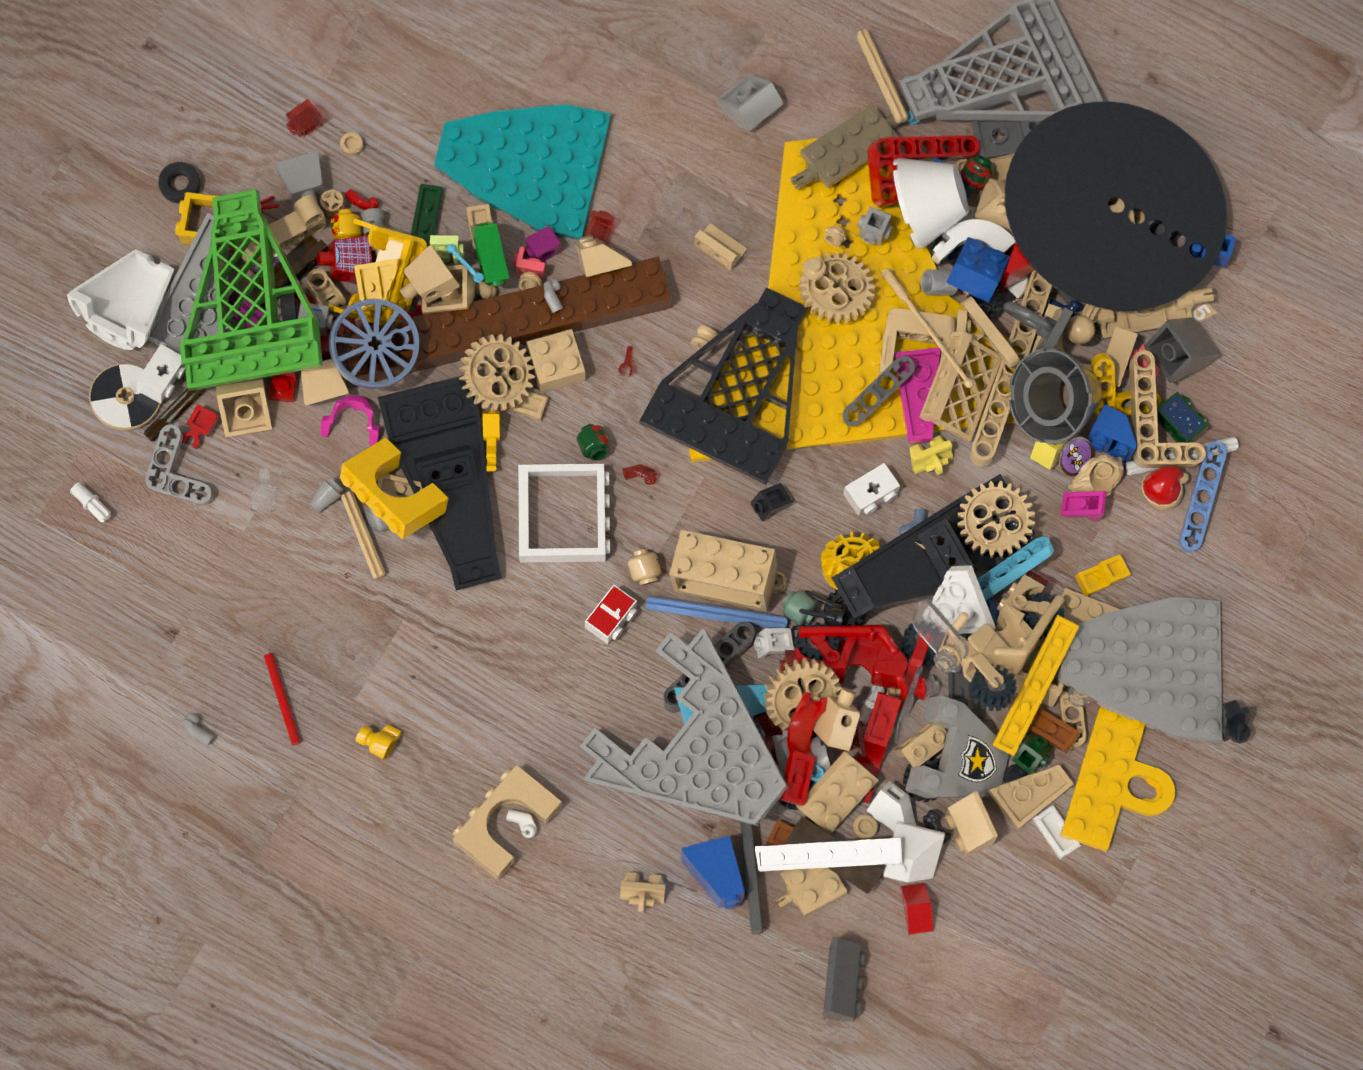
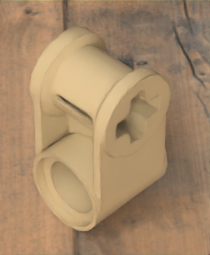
(325, 293)

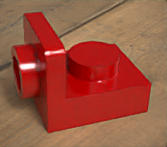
(283, 387)

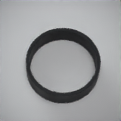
(288, 306)

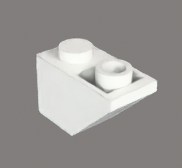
(892, 806)

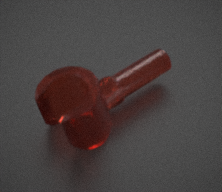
(627, 362)

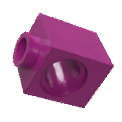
(542, 245)

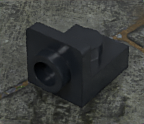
(770, 501)

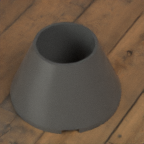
(1036, 395)

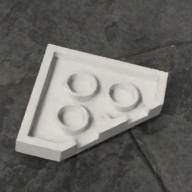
(960, 594)

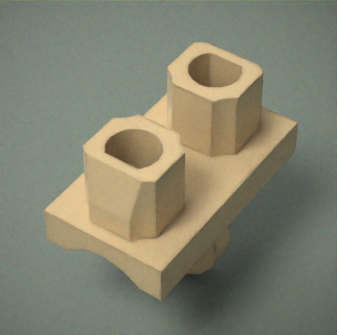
(642, 893)

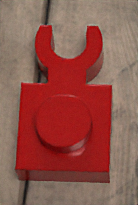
(201, 423)

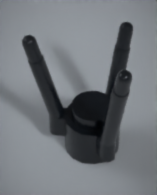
(834, 617)

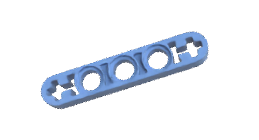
(1202, 508)

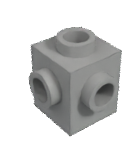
(875, 226)

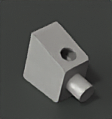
(301, 176)

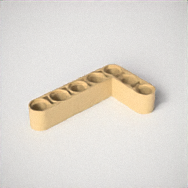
(1150, 422)

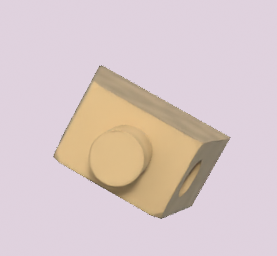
(428, 277)
(322, 383)
(838, 721)

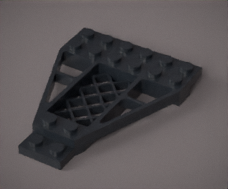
(710, 428)

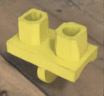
(931, 458)

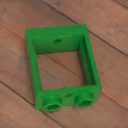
(490, 252)

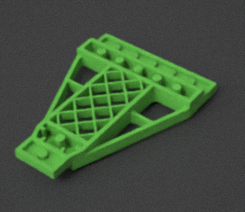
(255, 350)

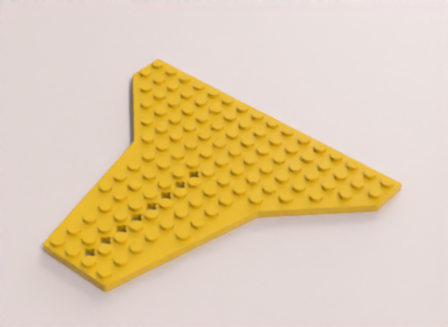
(841, 359)

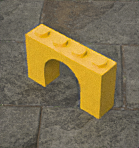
(401, 514)

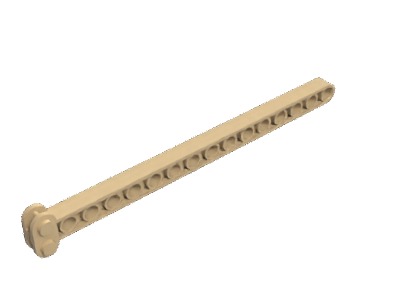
(1002, 379)

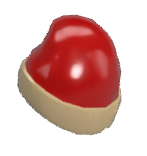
(1164, 487)

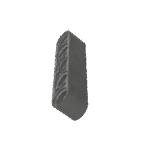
(728, 640)

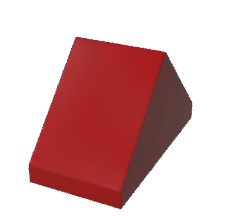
(917, 908)

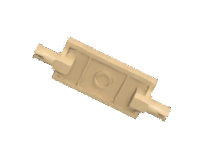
(1151, 318)

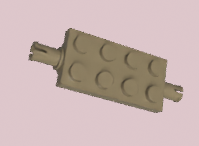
(844, 148)

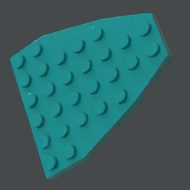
(529, 162)

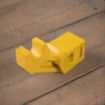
(491, 434)

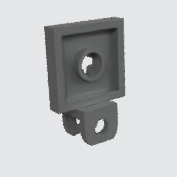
(1013, 133)

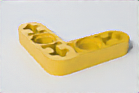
(1111, 397)

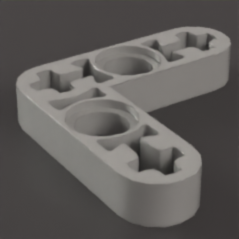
(168, 478)

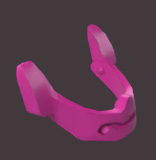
(356, 403)

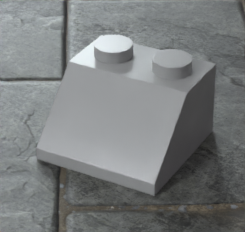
(750, 101)

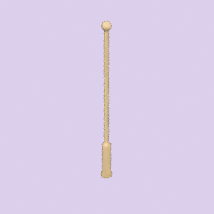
(888, 275)

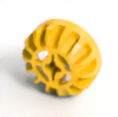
(850, 554)

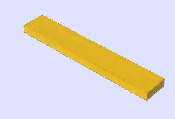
(1035, 685)

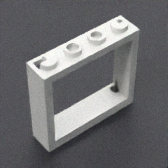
(563, 554)

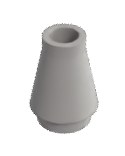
(326, 494)

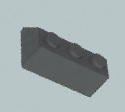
(843, 980)

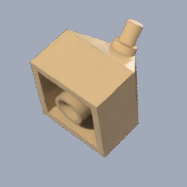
(993, 204)

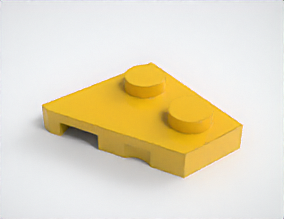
(376, 281)

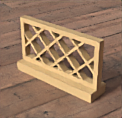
(939, 393)

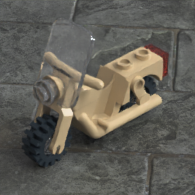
(1022, 625)

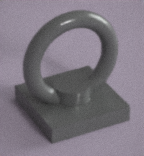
(1048, 328)

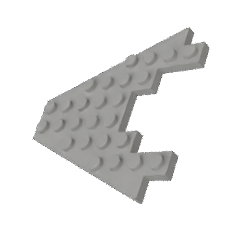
(715, 758)

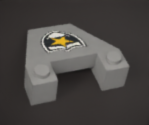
(967, 759)

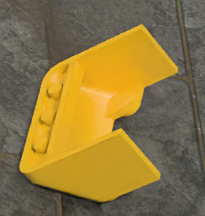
(391, 245)

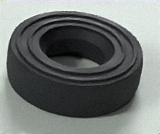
(173, 170)

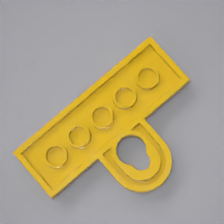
(1104, 782)

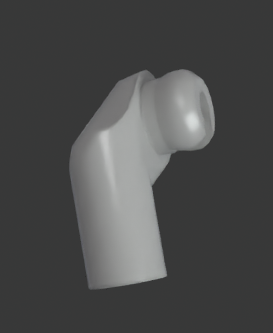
(550, 295)
(194, 730)

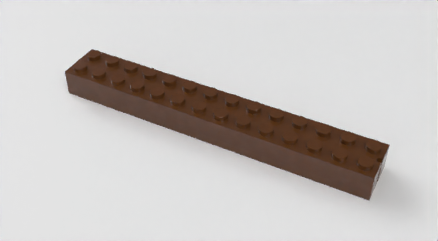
(525, 316)

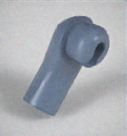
(919, 516)

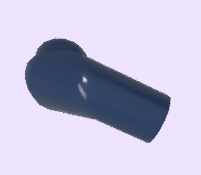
(1074, 306)

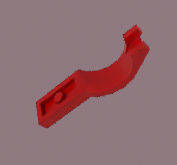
(878, 734)
(800, 757)

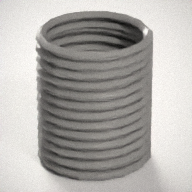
(934, 283)

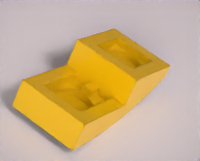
(1103, 575)

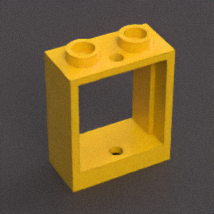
(181, 228)

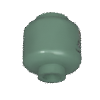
(797, 601)

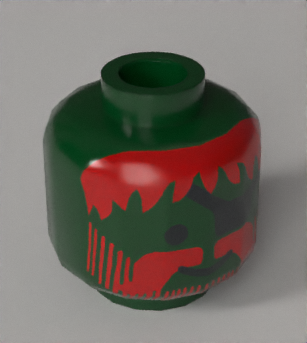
(976, 172)
(593, 442)

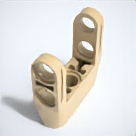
(905, 325)

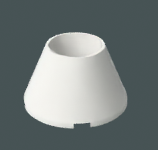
(929, 197)

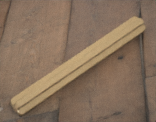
(882, 76)

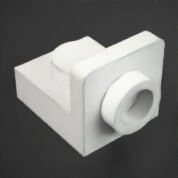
(773, 641)

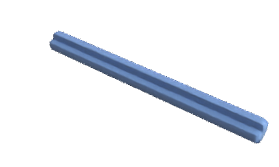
(715, 612)

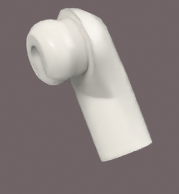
(525, 822)

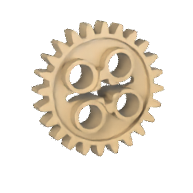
(838, 290)
(482, 385)
(987, 500)
(781, 702)

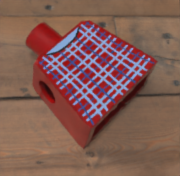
(345, 255)

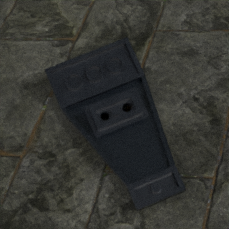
(434, 431)
(908, 572)

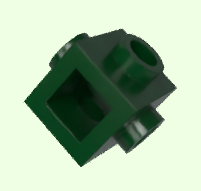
(1032, 753)

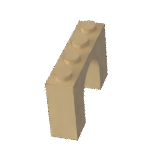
(1119, 349)
(517, 789)

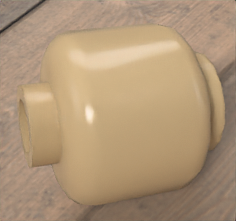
(644, 567)

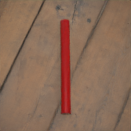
(282, 699)

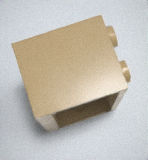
(723, 570)

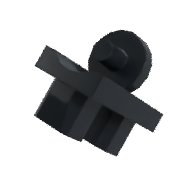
(1235, 722)

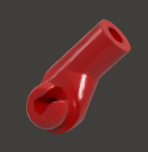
(360, 202)

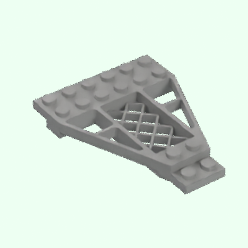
(1052, 56)

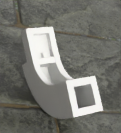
(980, 230)

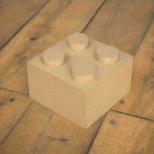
(556, 361)

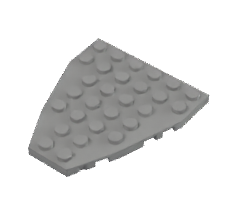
(1153, 665)

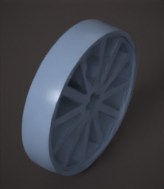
(385, 342)

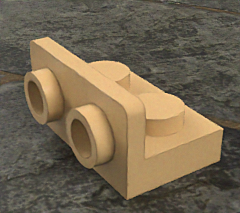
(922, 744)

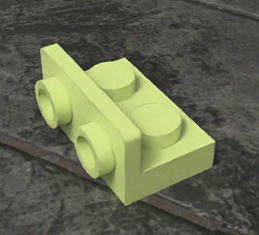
(440, 245)

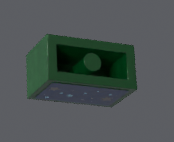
(1181, 419)

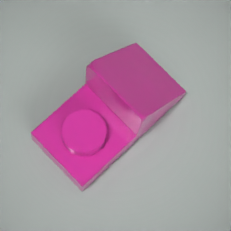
(1083, 504)

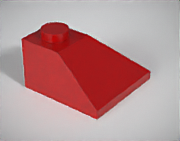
(1016, 268)

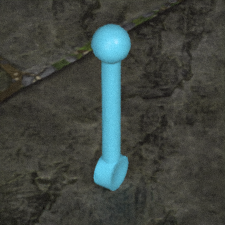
(478, 277)

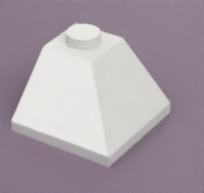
(919, 852)

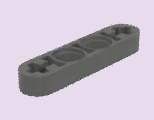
(880, 393)

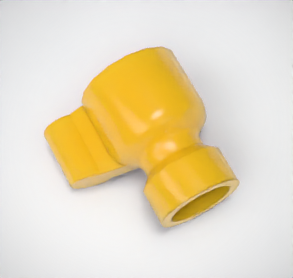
(380, 742)

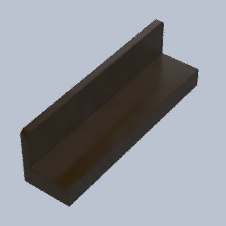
(302, 261)
(861, 876)

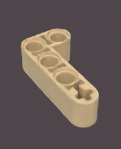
(295, 227)

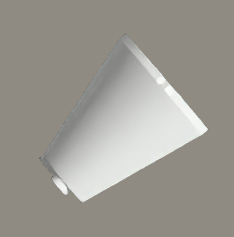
(123, 299)

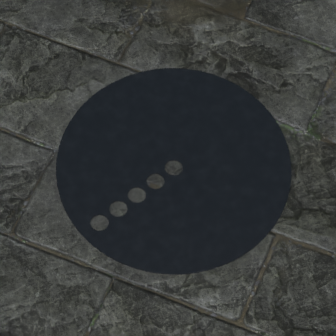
(1062, 215)

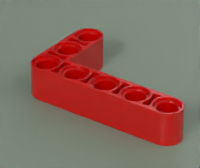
(913, 151)

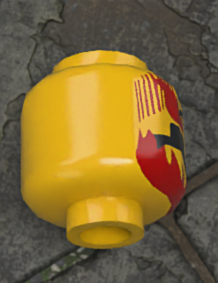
(343, 226)

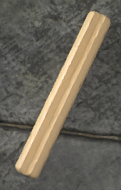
(363, 535)

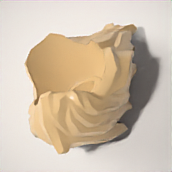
(1098, 475)

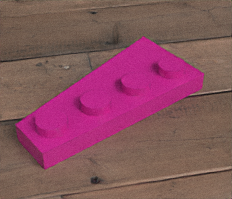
(915, 391)

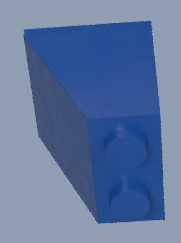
(715, 870)

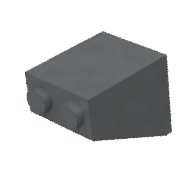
(1181, 348)

